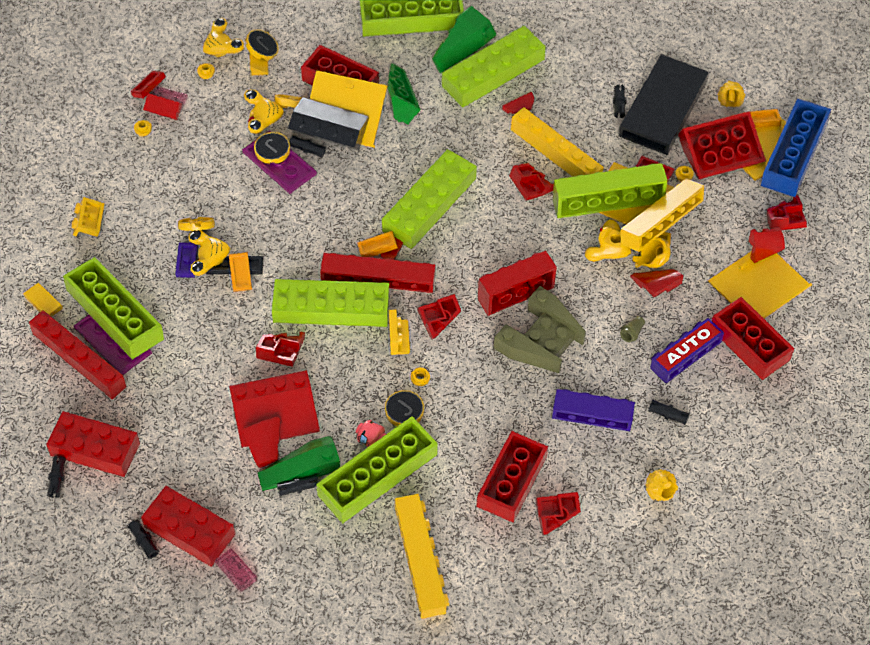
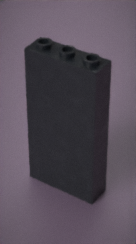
(663, 104)

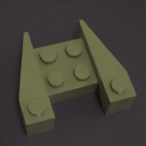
(546, 337)

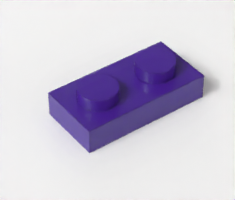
(186, 256)

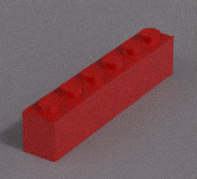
(399, 274)
(77, 354)

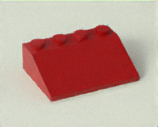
(722, 145)
(280, 396)

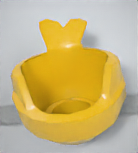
(654, 254)

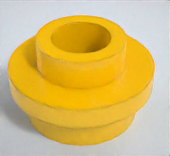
(206, 70)
(142, 127)
(682, 176)
(420, 372)

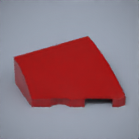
(530, 181)
(787, 215)
(766, 243)
(658, 281)
(439, 314)
(279, 348)
(264, 441)
(556, 510)

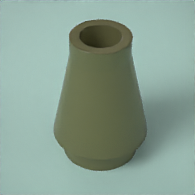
(632, 329)

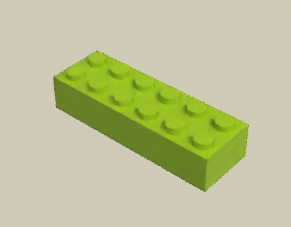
(408, 16)
(493, 66)
(609, 190)
(429, 198)
(330, 302)
(113, 308)
(377, 469)

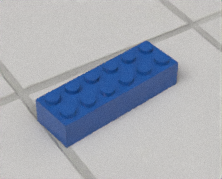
(795, 147)

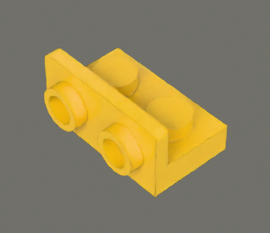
(88, 217)
(398, 334)

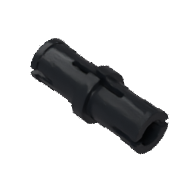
(619, 101)
(307, 146)
(668, 412)
(56, 477)
(297, 485)
(143, 539)

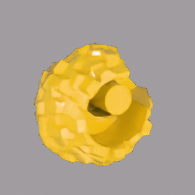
(731, 94)
(661, 485)

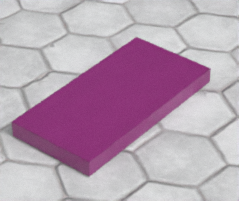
(288, 174)
(106, 346)

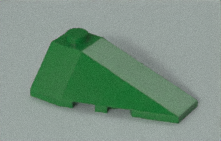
(466, 37)
(401, 95)
(312, 458)

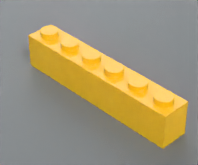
(553, 144)
(662, 215)
(420, 556)

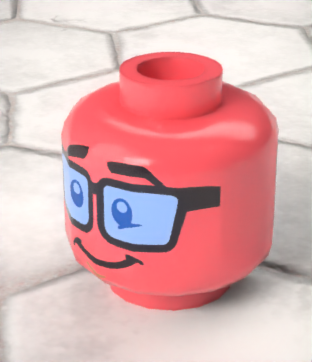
(369, 432)

